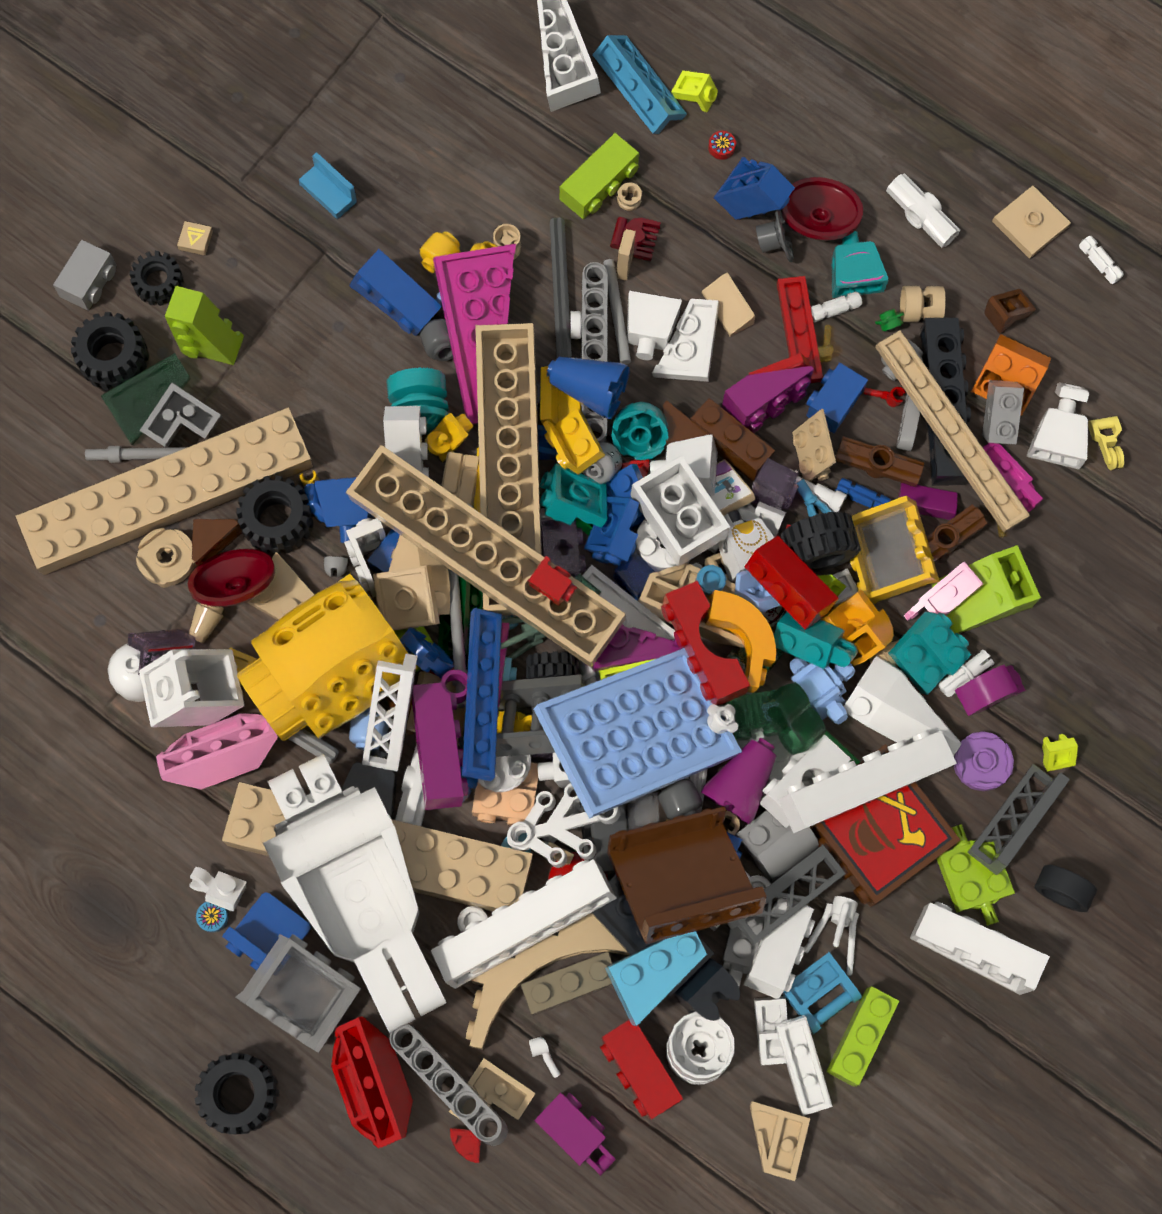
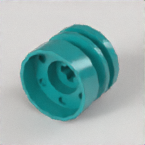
(420, 388)

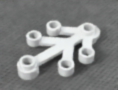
(556, 827)

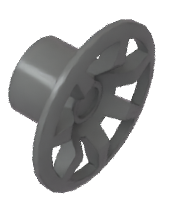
(772, 236)

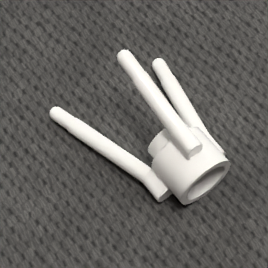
(842, 912)

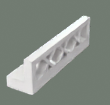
(400, 713)

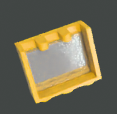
(892, 551)

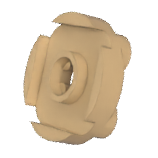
(150, 552)

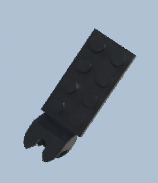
(699, 988)

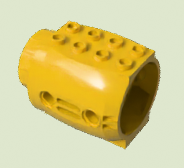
(321, 661)

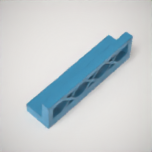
(638, 82)

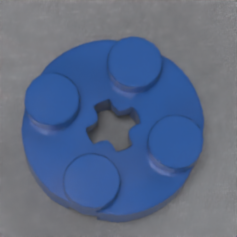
(429, 655)

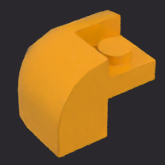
(863, 625)

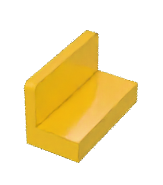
(554, 402)

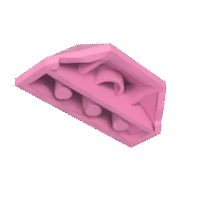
(217, 751)

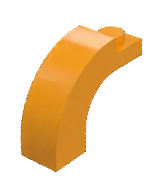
(751, 627)

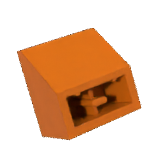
(1013, 363)

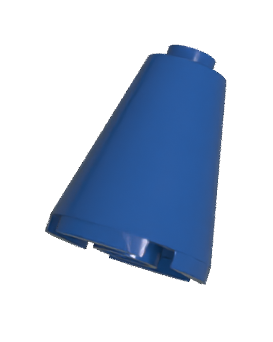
(590, 382)

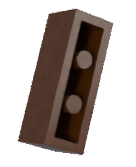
(733, 439)

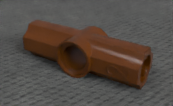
(897, 466)
(958, 529)

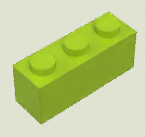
(599, 176)
(862, 1036)

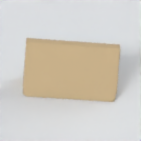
(733, 309)

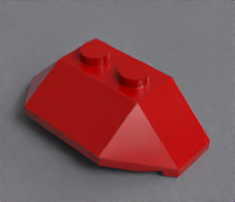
(371, 1082)

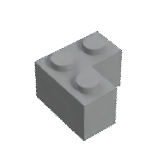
(179, 409)

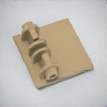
(814, 447)

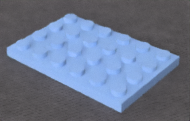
(634, 733)

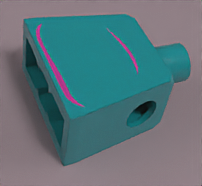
(857, 268)

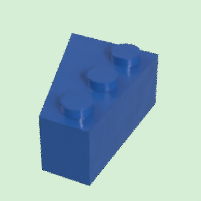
(754, 189)
(395, 293)

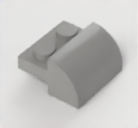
(776, 847)

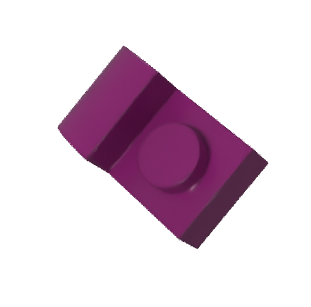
(990, 689)

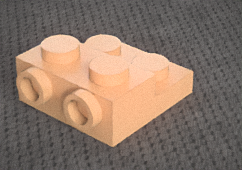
(508, 806)

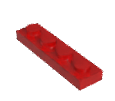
(799, 322)

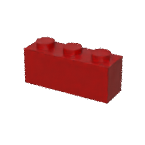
(791, 582)
(640, 1070)

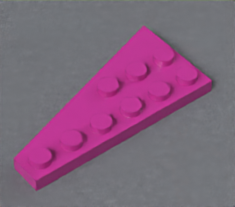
(473, 293)

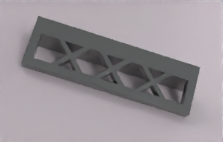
(1029, 820)
(788, 880)

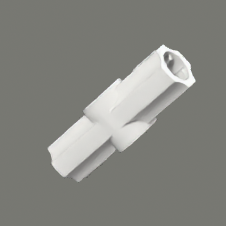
(923, 210)
(411, 806)

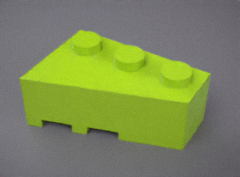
(200, 329)

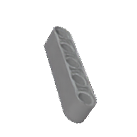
(458, 1095)

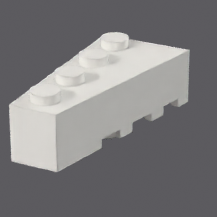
(979, 948)

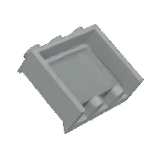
(300, 992)

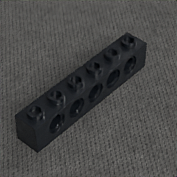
(945, 333)

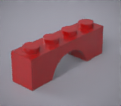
(720, 677)

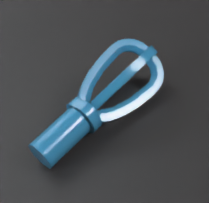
(811, 499)

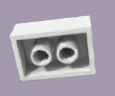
(680, 510)

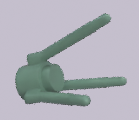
(528, 633)

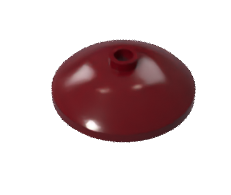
(823, 209)
(231, 578)

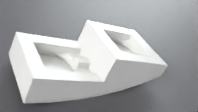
(767, 1014)

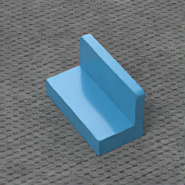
(328, 187)

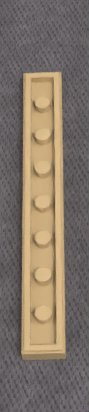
(952, 431)

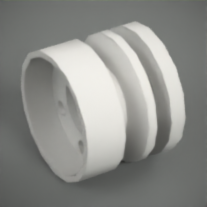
(712, 1035)

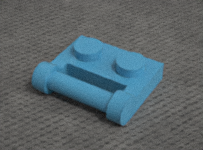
(814, 984)

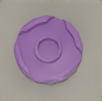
(983, 761)

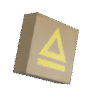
(195, 238)

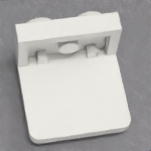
(364, 540)

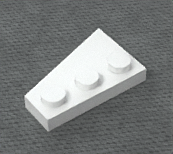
(691, 347)

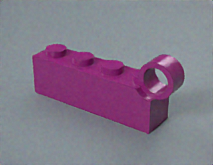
(437, 742)

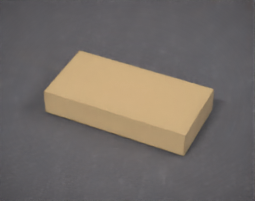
(625, 254)

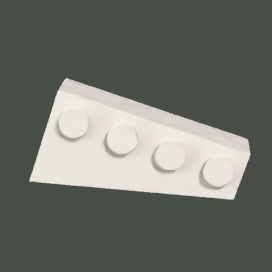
(566, 60)

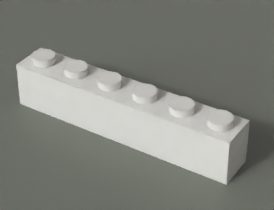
(866, 781)
(523, 923)

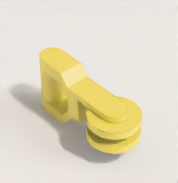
(1112, 456)

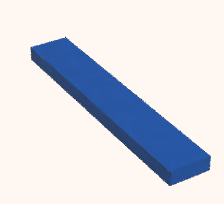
(482, 695)

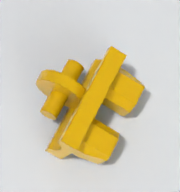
(448, 435)

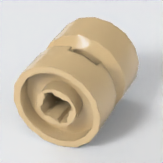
(913, 300)

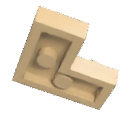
(499, 1089)

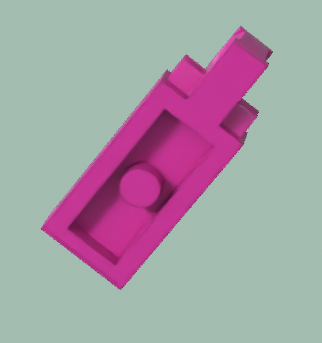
(1014, 475)

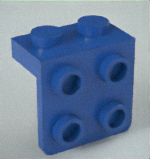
(261, 929)

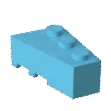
(653, 972)

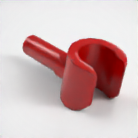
(888, 396)

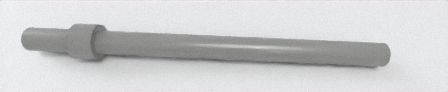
(116, 454)
(457, 631)

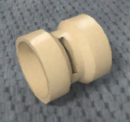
(506, 235)

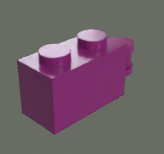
(575, 1132)

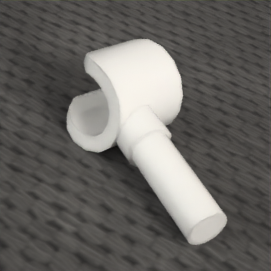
(540, 1047)

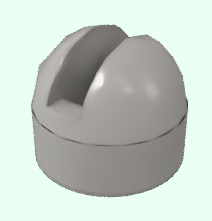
(335, 563)

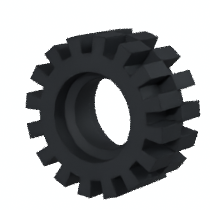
(152, 264)
(551, 665)

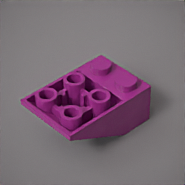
(765, 395)

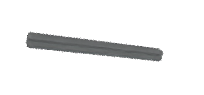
(560, 287)

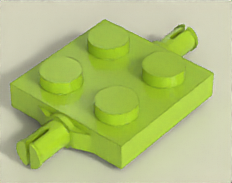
(969, 881)

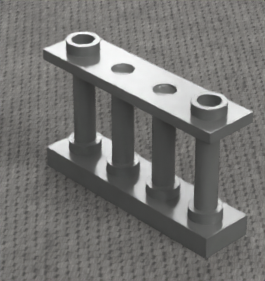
(528, 694)

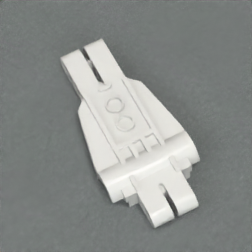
(352, 885)

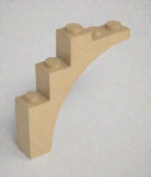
(501, 981)

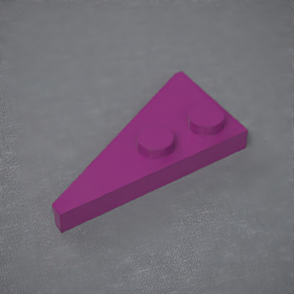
(633, 646)

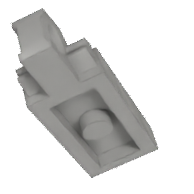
(739, 951)

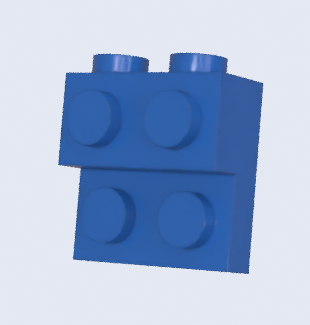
(614, 540)

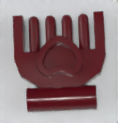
(636, 224)

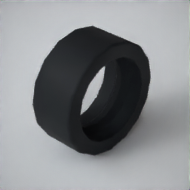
(1065, 888)

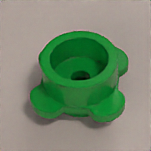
(889, 319)

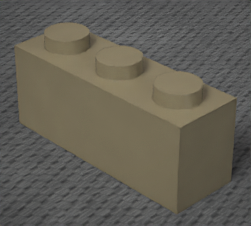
(567, 984)

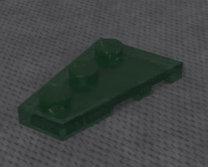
(137, 397)

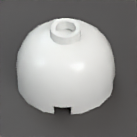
(124, 675)

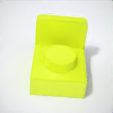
(695, 88)

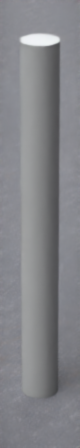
(617, 312)

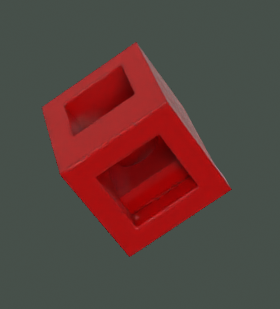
(552, 582)

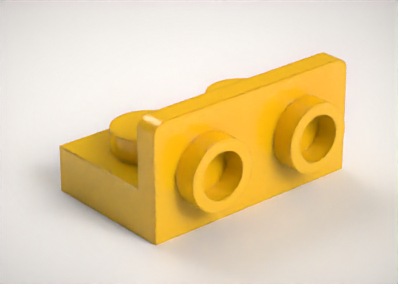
(573, 442)

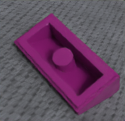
(931, 501)

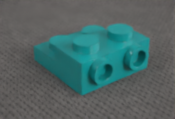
(573, 496)
(930, 651)

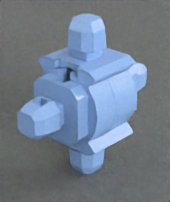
(823, 687)

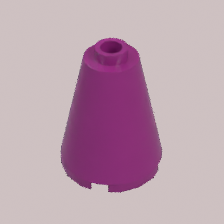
(742, 780)

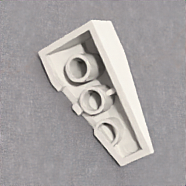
(893, 706)

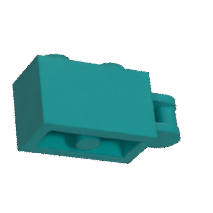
(816, 644)

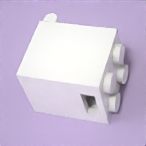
(170, 693)

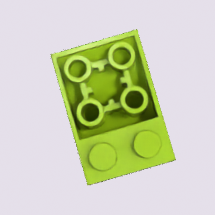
(1005, 591)

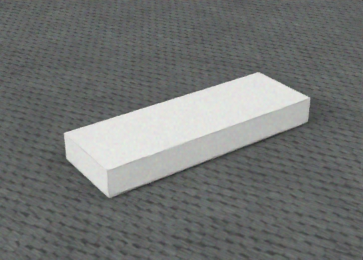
(803, 1065)

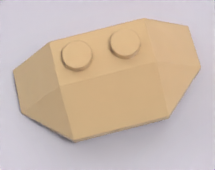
(673, 578)

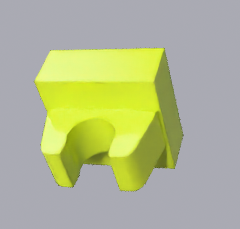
(1059, 753)

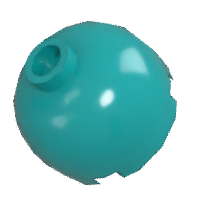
(640, 431)

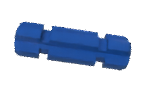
(861, 494)

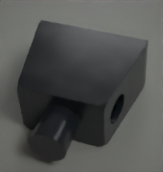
(368, 777)

